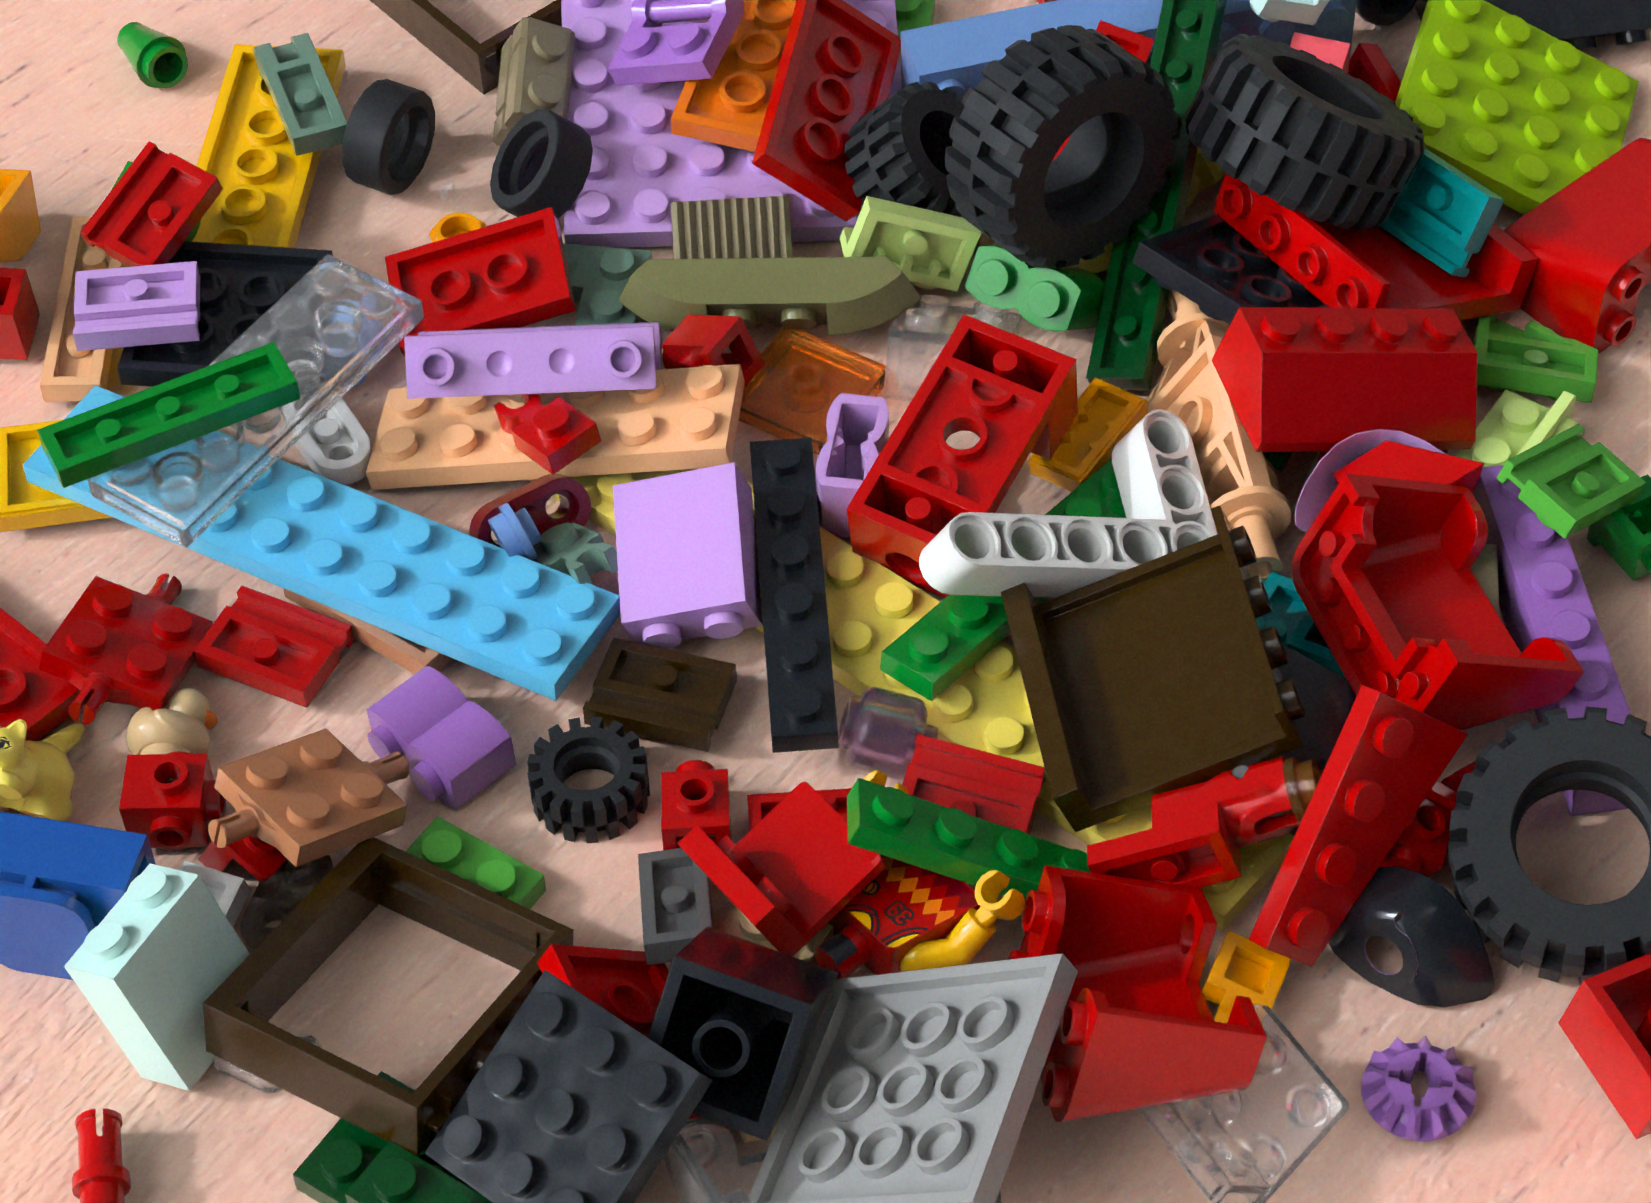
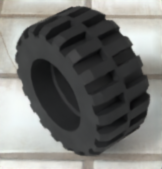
(1021, 117)
(1304, 133)
(1483, 853)

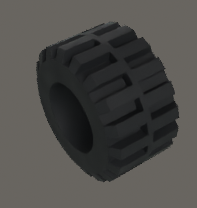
(902, 148)

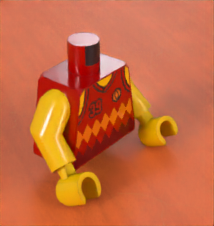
(916, 918)

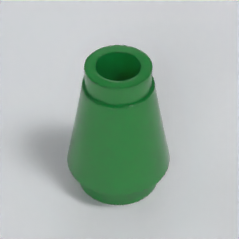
(153, 55)

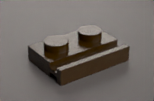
(661, 693)

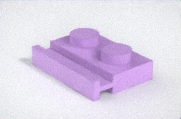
(136, 306)

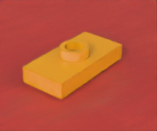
(1101, 422)

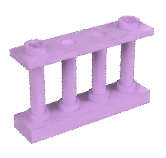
(533, 360)

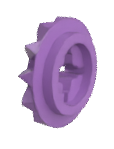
(1390, 1099)

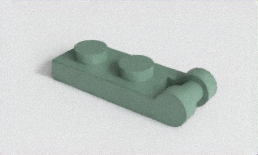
(302, 94)

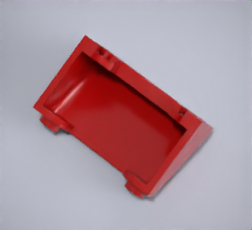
(1404, 611)

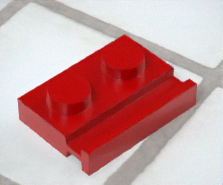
(151, 209)
(273, 646)
(975, 782)

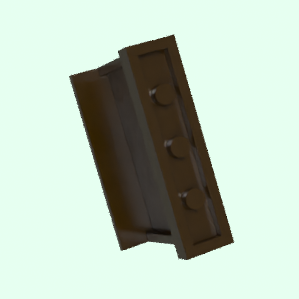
(1154, 677)

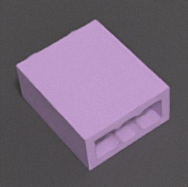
(687, 556)

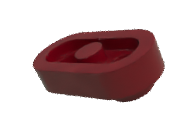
(573, 507)

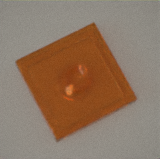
(800, 384)

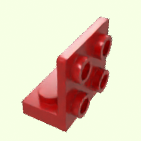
(788, 868)

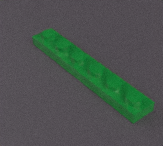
(969, 626)

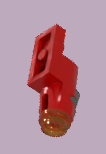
(1205, 824)

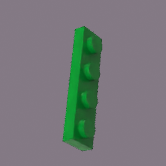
(168, 414)
(949, 839)

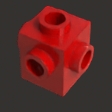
(170, 799)

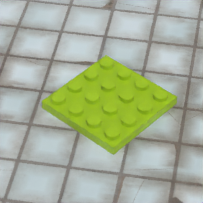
(1511, 101)

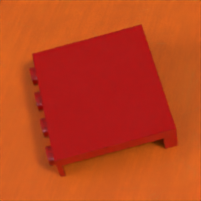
(1373, 265)

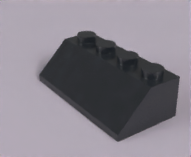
(1580, 20)

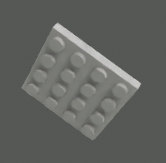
(917, 1085)

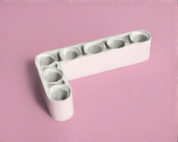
(1059, 553)

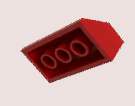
(1336, 372)

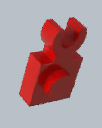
(549, 433)

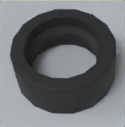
(388, 136)
(541, 165)

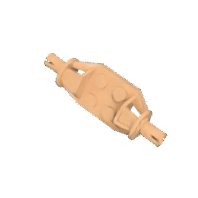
(1229, 465)

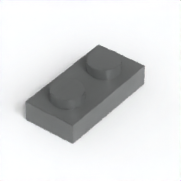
(673, 903)

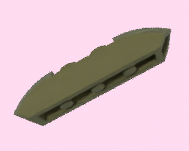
(793, 291)

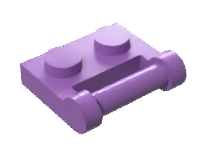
(677, 51)

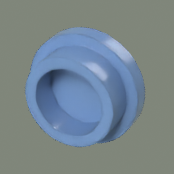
(515, 532)

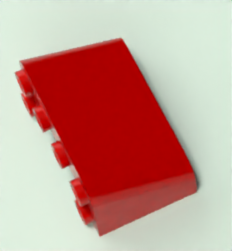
(1592, 250)
(1136, 1010)

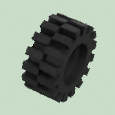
(588, 809)

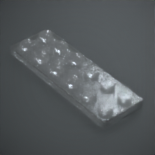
(331, 336)

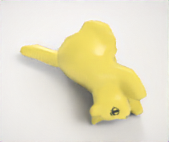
(37, 774)

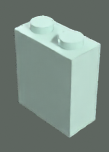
(155, 968)

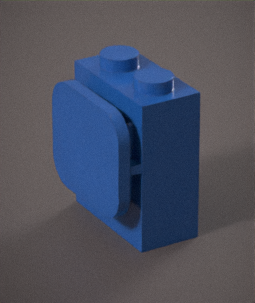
(59, 887)

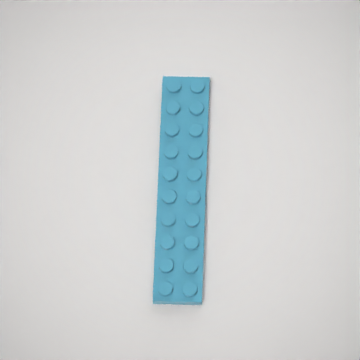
(393, 571)

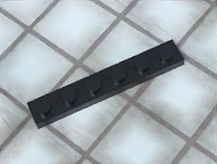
(793, 596)

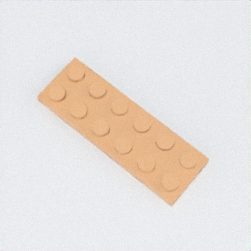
(459, 439)

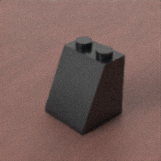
(742, 1022)

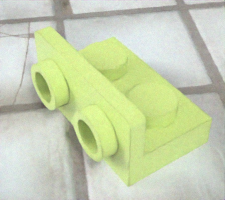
(922, 243)
(1518, 425)

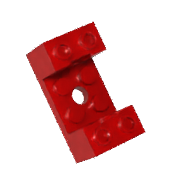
(983, 383)

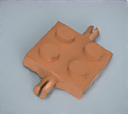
(309, 797)

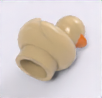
(177, 728)

